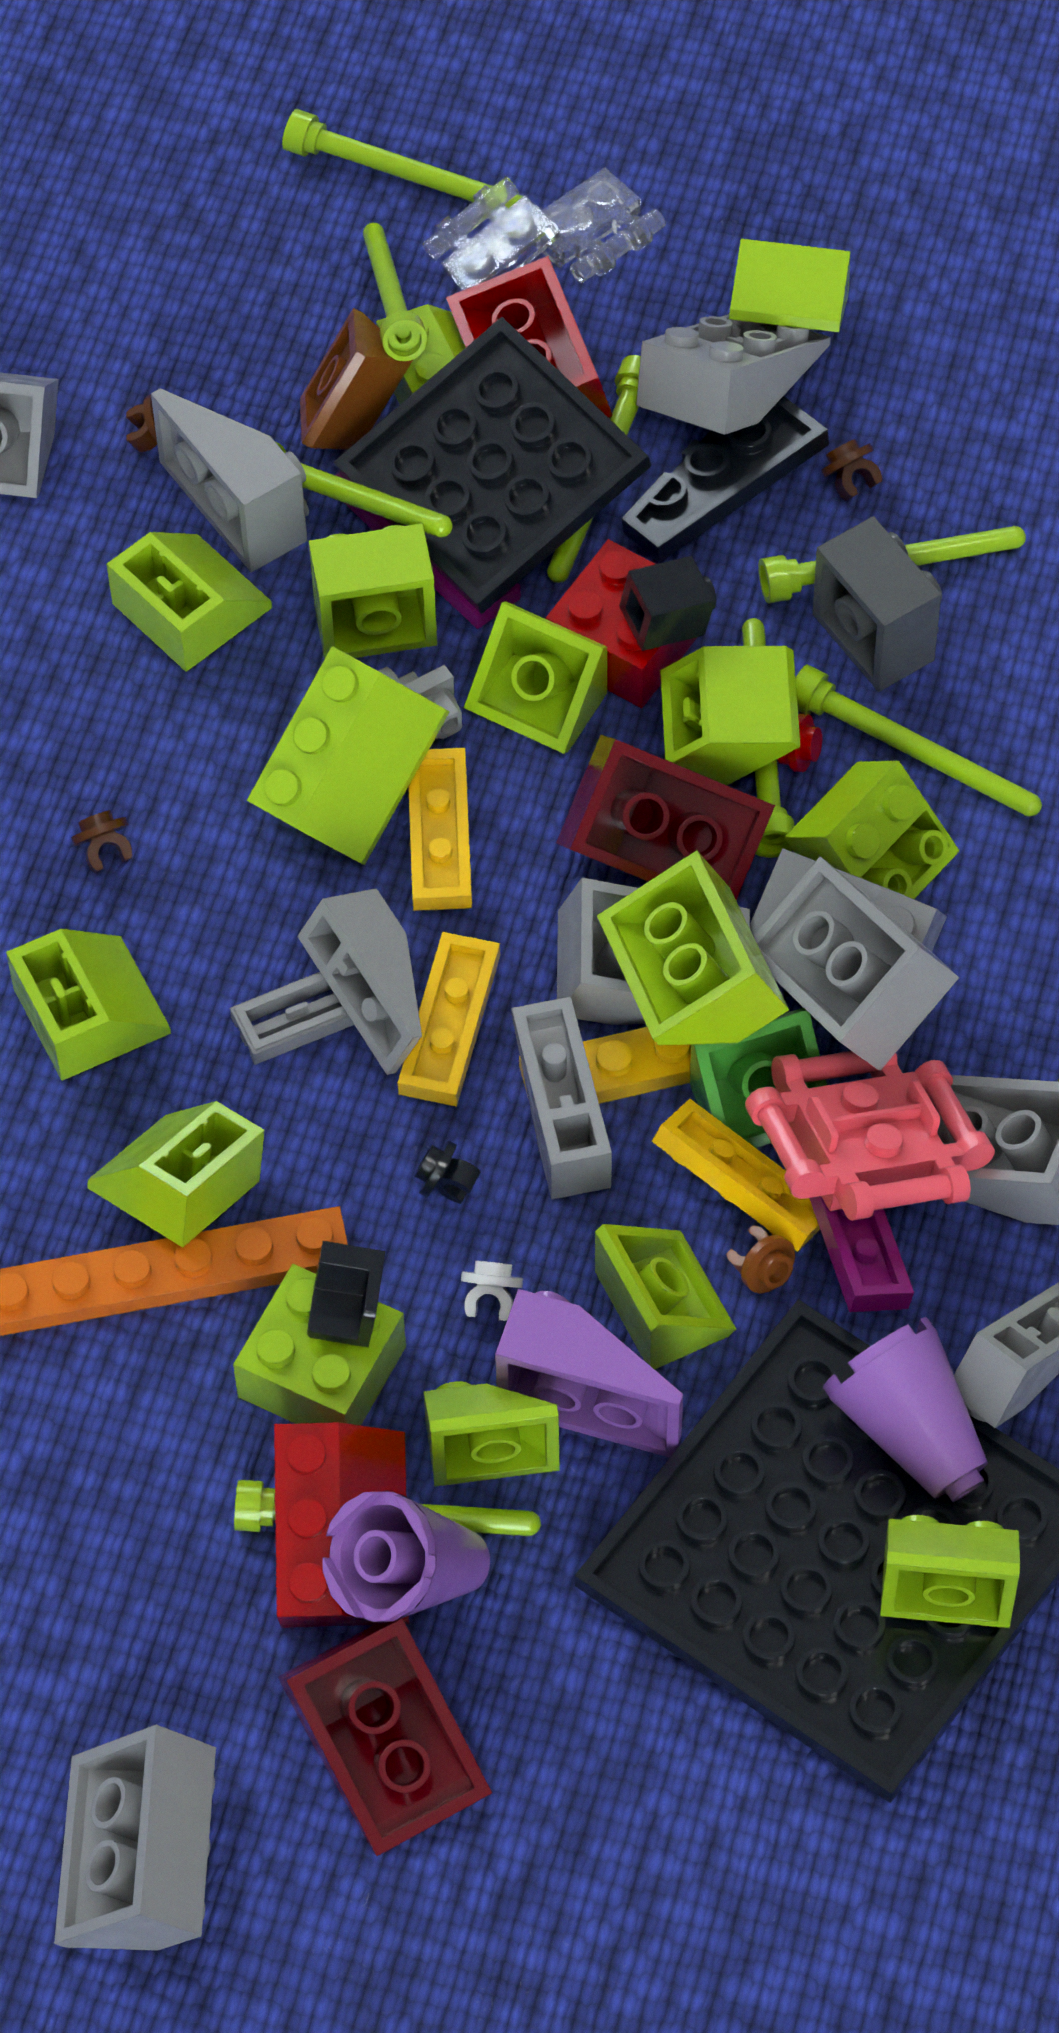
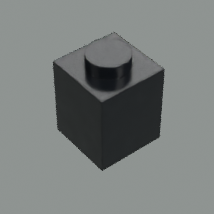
(667, 602)

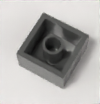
(877, 603)

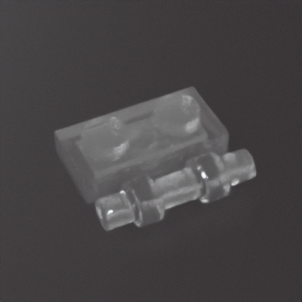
(592, 213)
(503, 245)

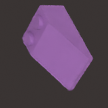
(593, 1377)

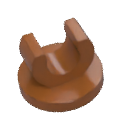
(767, 1263)

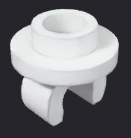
(490, 1279)

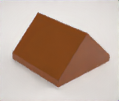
(349, 386)

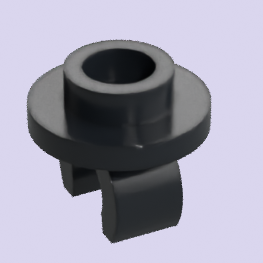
(449, 1175)

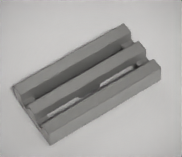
(296, 1026)

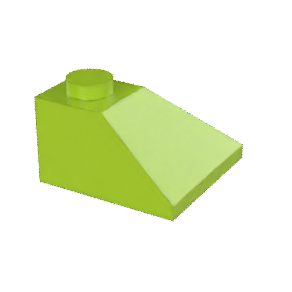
(489, 1433)

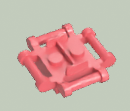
(868, 1138)

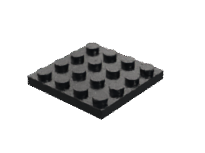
(503, 455)

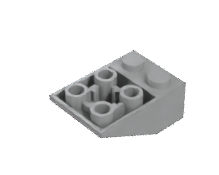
(724, 370)

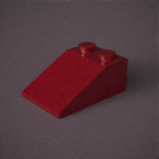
(654, 813)
(385, 1734)

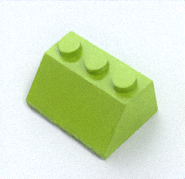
(348, 755)
(692, 958)

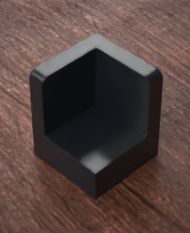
(345, 1294)

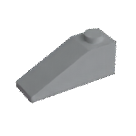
(368, 969)
(562, 1099)
(1011, 1360)

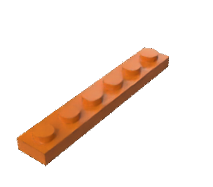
(162, 1271)

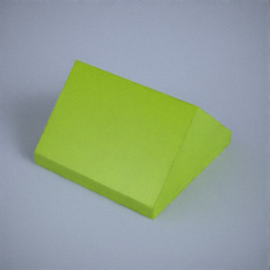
(790, 285)
(538, 678)
(659, 1292)

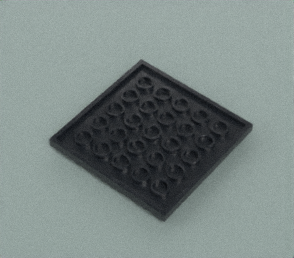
(769, 1555)

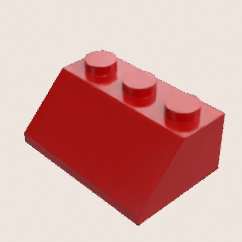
(538, 309)
(314, 1477)

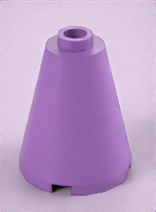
(914, 1410)
(399, 1557)

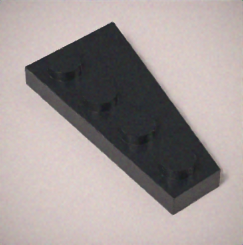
(721, 477)

